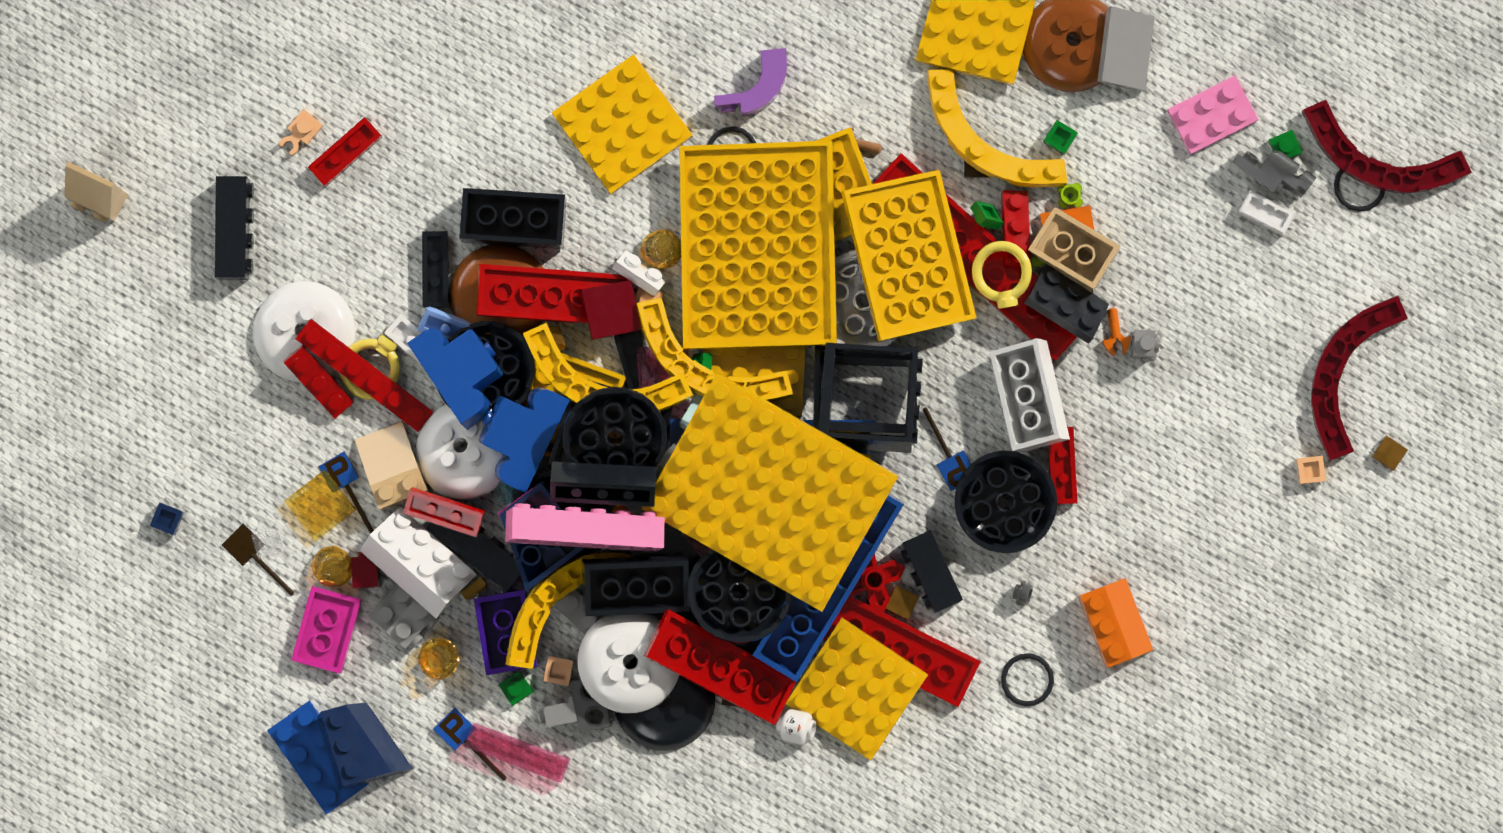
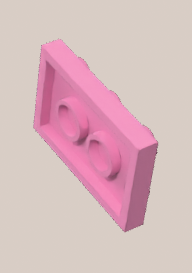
(1212, 115)

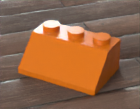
(1115, 623)

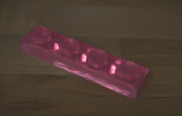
(517, 752)

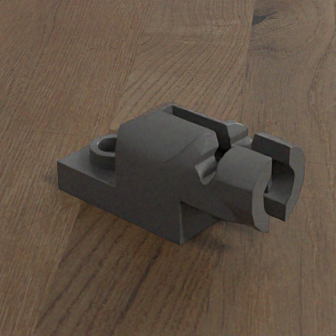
(1275, 170)

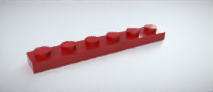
(364, 375)

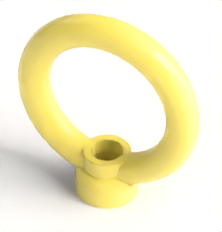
(1005, 298)
(385, 347)

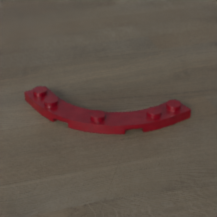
(1372, 171)
(1331, 366)

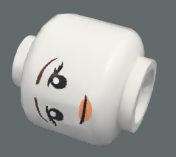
(796, 727)

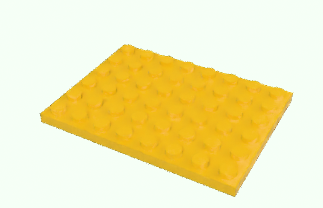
(758, 245)
(770, 492)

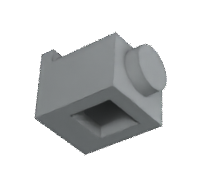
(1144, 344)
(558, 712)

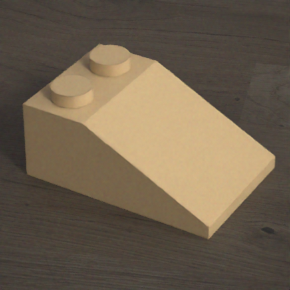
(93, 193)
(1074, 249)
(390, 465)

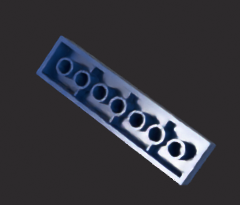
(804, 627)

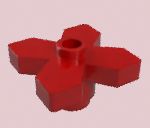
(876, 591)

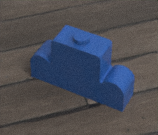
(458, 371)
(522, 434)

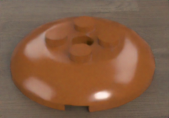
(1050, 55)
(465, 280)

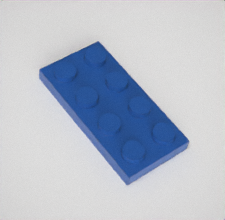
(305, 749)

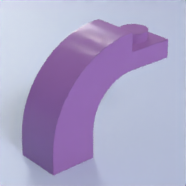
(764, 92)

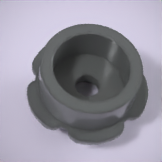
(1022, 593)

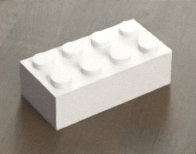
(1029, 395)
(418, 562)

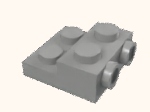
(402, 617)

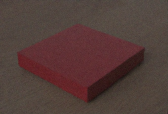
(610, 310)

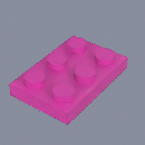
(326, 629)

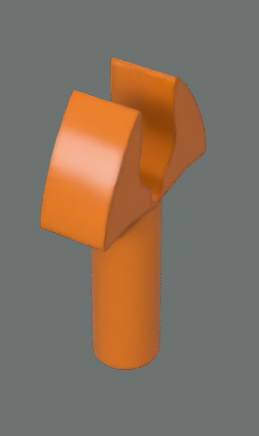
(1115, 333)

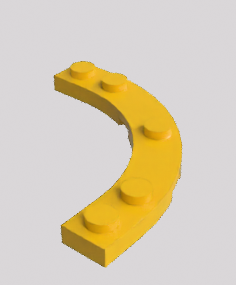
(979, 153)
(675, 361)
(575, 387)
(538, 604)

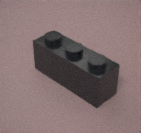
(930, 572)

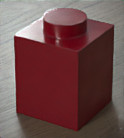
(364, 572)

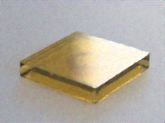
(320, 505)

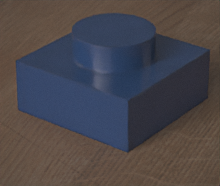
(167, 518)

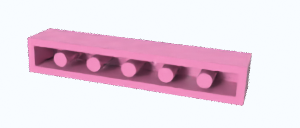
(584, 529)

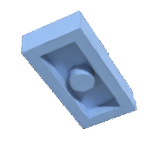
(442, 321)

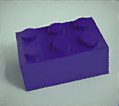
(495, 624)

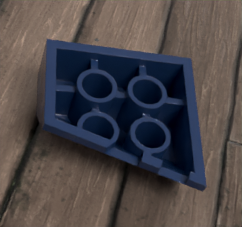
(538, 560)
(359, 746)

